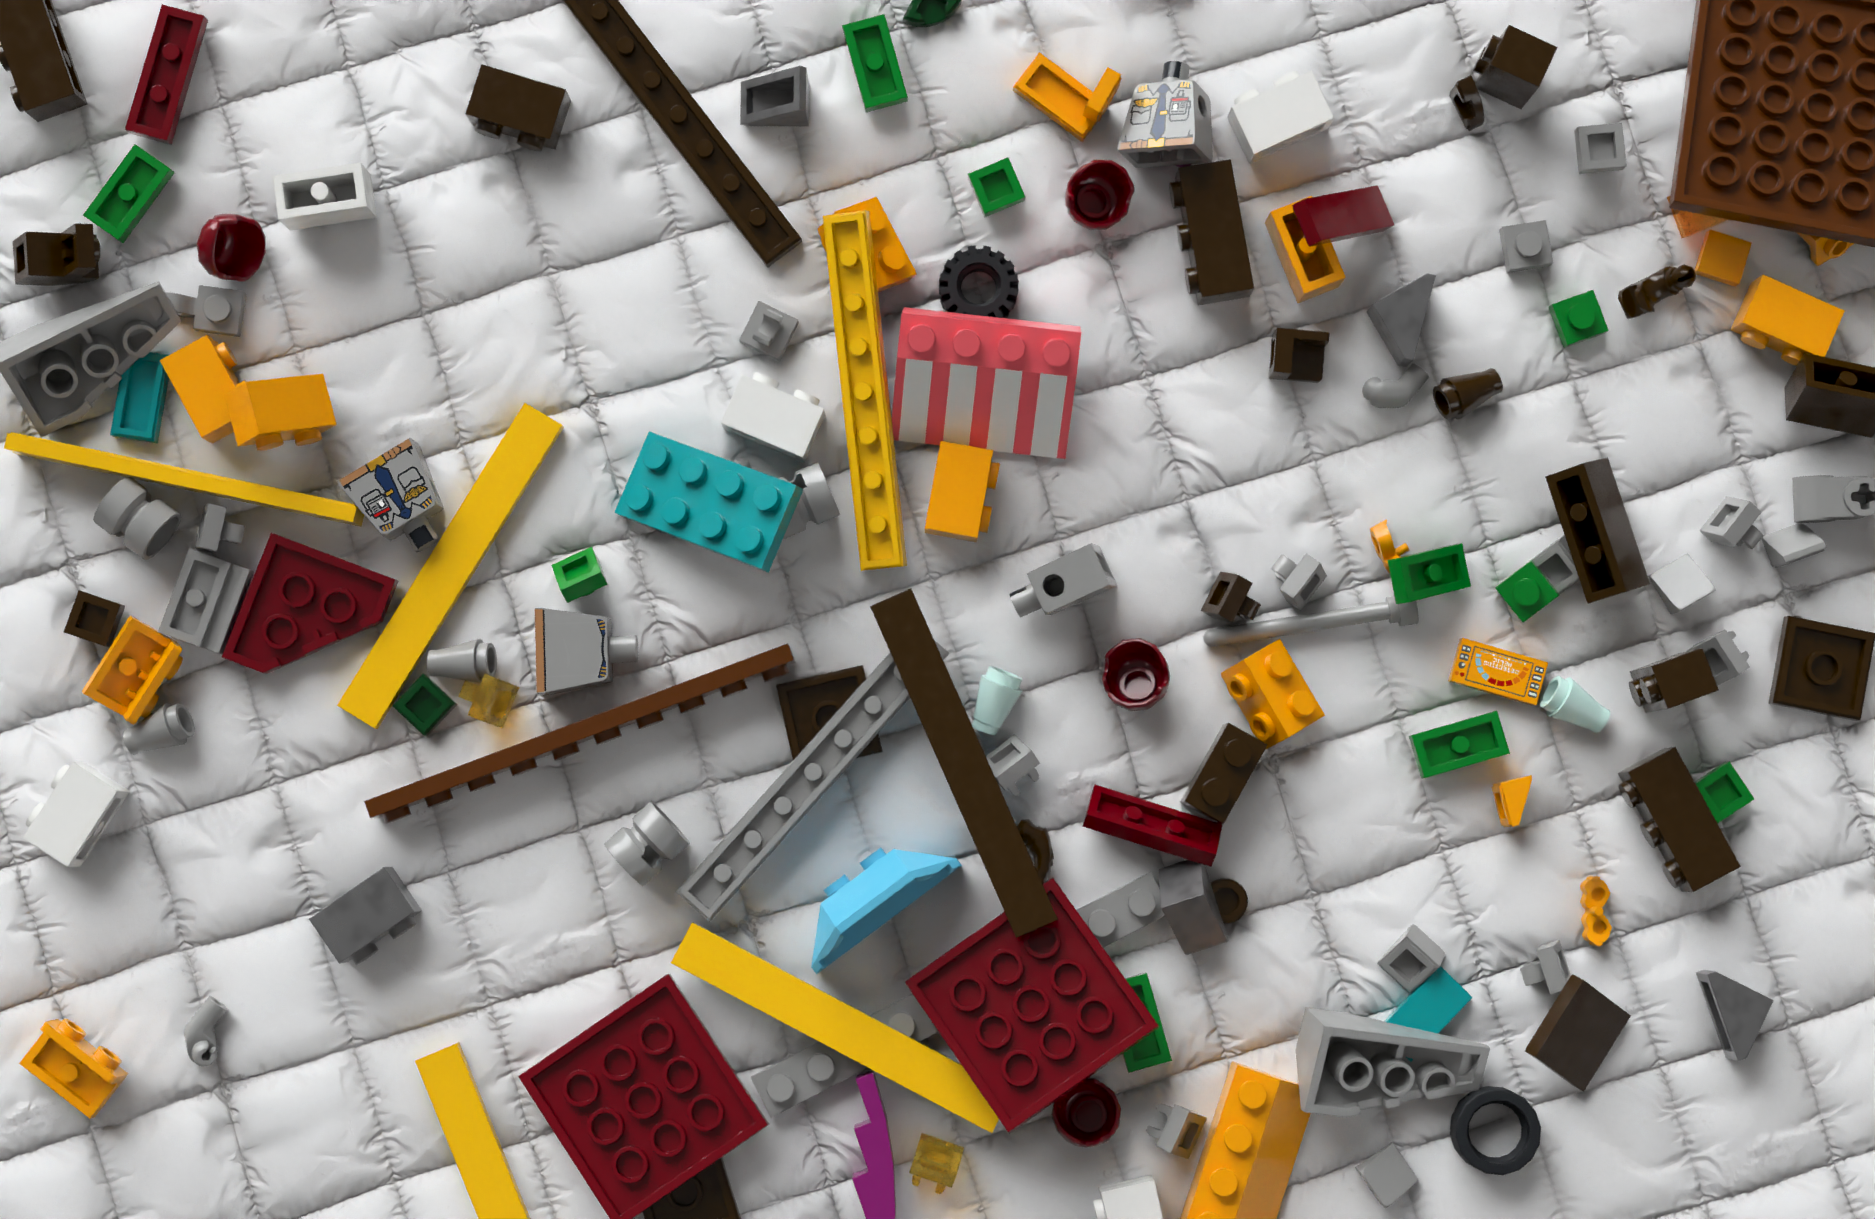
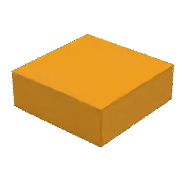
(1102, 95)
(1722, 258)

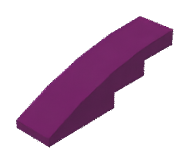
(876, 1182)

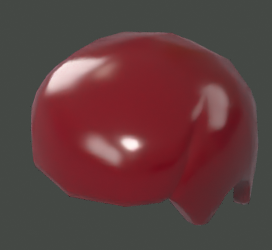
(1099, 194)
(231, 247)
(1135, 674)
(1087, 1114)

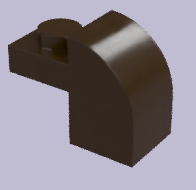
(57, 257)

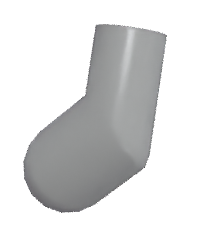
(1395, 393)
(200, 1032)

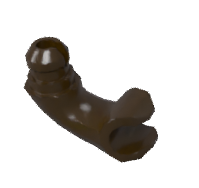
(1644, 294)
(1039, 846)

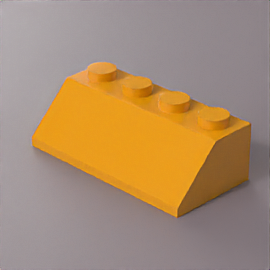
(1248, 1148)

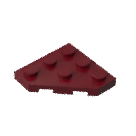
(303, 604)

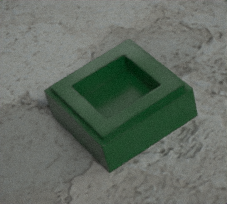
(424, 705)

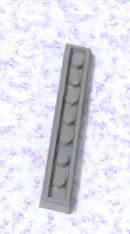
(797, 789)

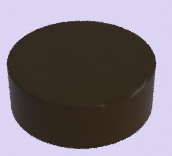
(1230, 898)

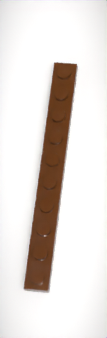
(564, 741)

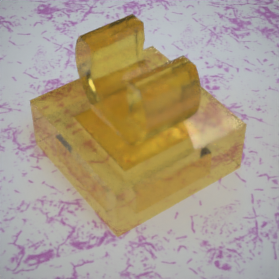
(490, 700)
(936, 1161)

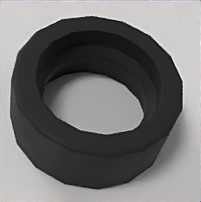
(1517, 1157)

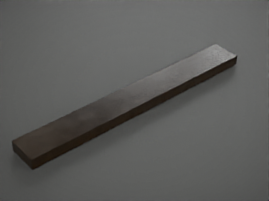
(687, 127)
(964, 763)

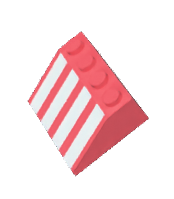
(985, 382)

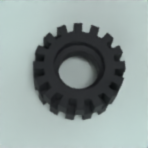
(979, 261)

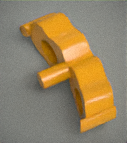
(1384, 545)
(1593, 899)

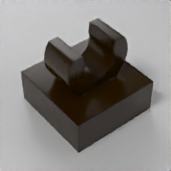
(1230, 599)

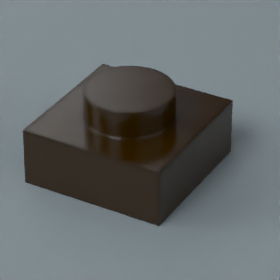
(94, 619)

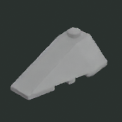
(76, 357)
(1362, 1063)

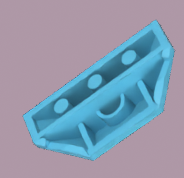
(873, 898)

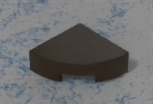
(1468, 103)

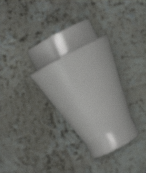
(464, 661)
(161, 729)

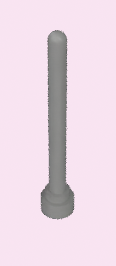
(1402, 613)

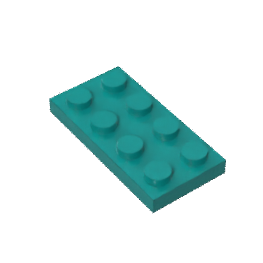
(709, 501)

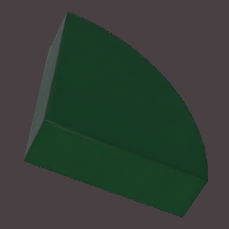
(930, 12)

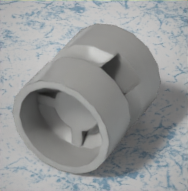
(815, 502)
(131, 513)
(646, 843)

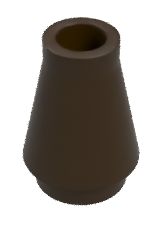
(1463, 393)

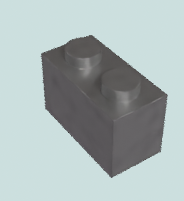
(365, 916)

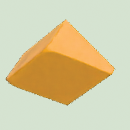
(1510, 799)

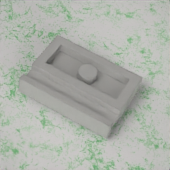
(205, 601)

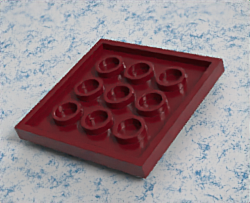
(1031, 1009)
(643, 1100)

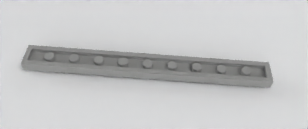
(823, 1067)

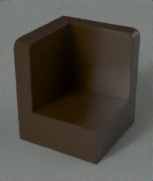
(1297, 355)

